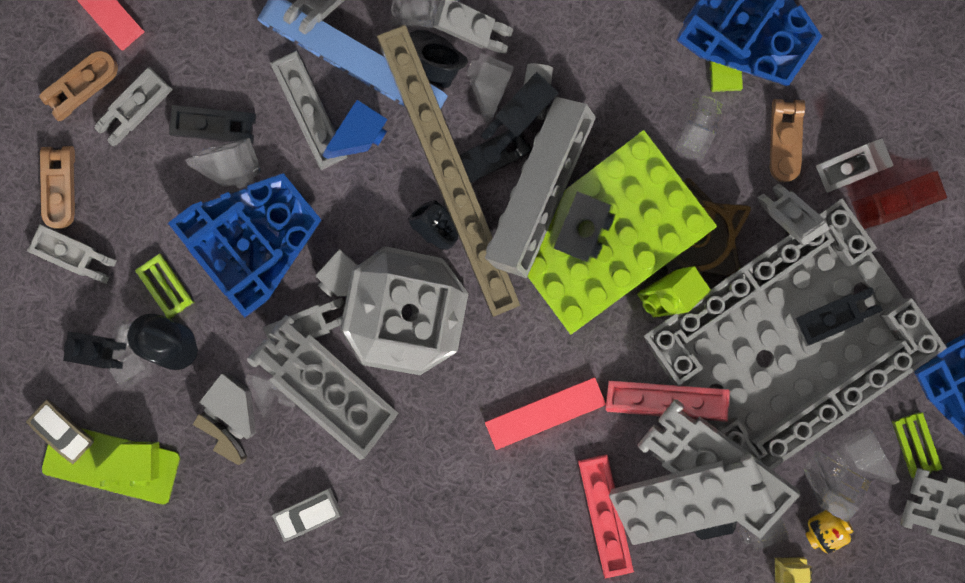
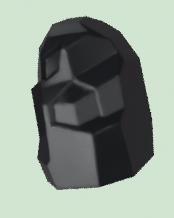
(434, 225)

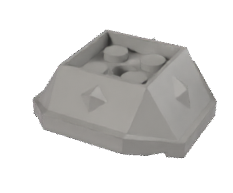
(374, 306)

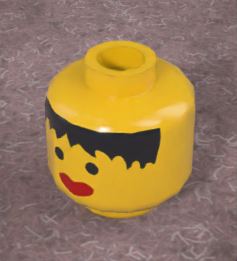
(828, 532)

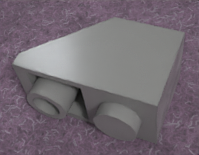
(232, 404)

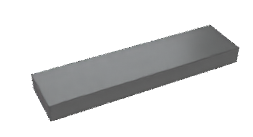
(306, 106)

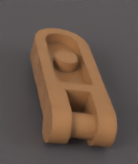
(80, 84)
(786, 140)
(57, 187)

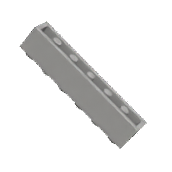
(540, 187)

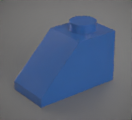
(357, 132)

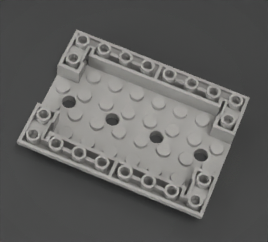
(804, 387)

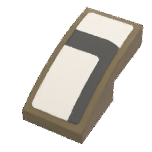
(59, 431)
(227, 444)

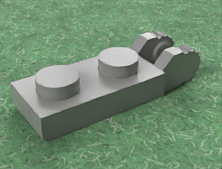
(314, 9)
(470, 25)
(134, 105)
(794, 215)
(68, 253)
(312, 321)

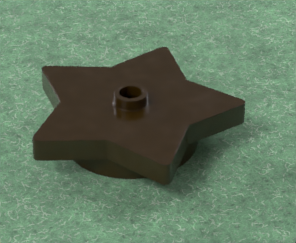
(717, 249)

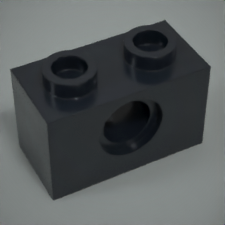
(584, 209)

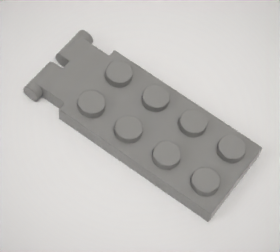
(324, 388)
(696, 443)
(691, 500)
(938, 506)

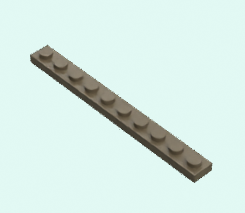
(446, 167)

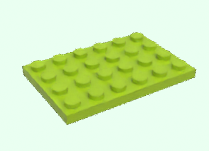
(651, 227)

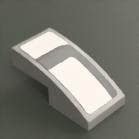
(307, 515)

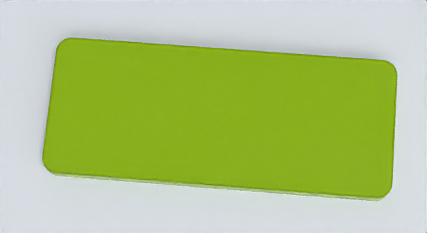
(157, 491)

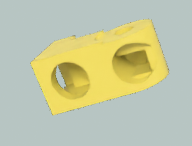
(792, 570)

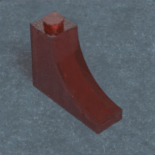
(899, 200)

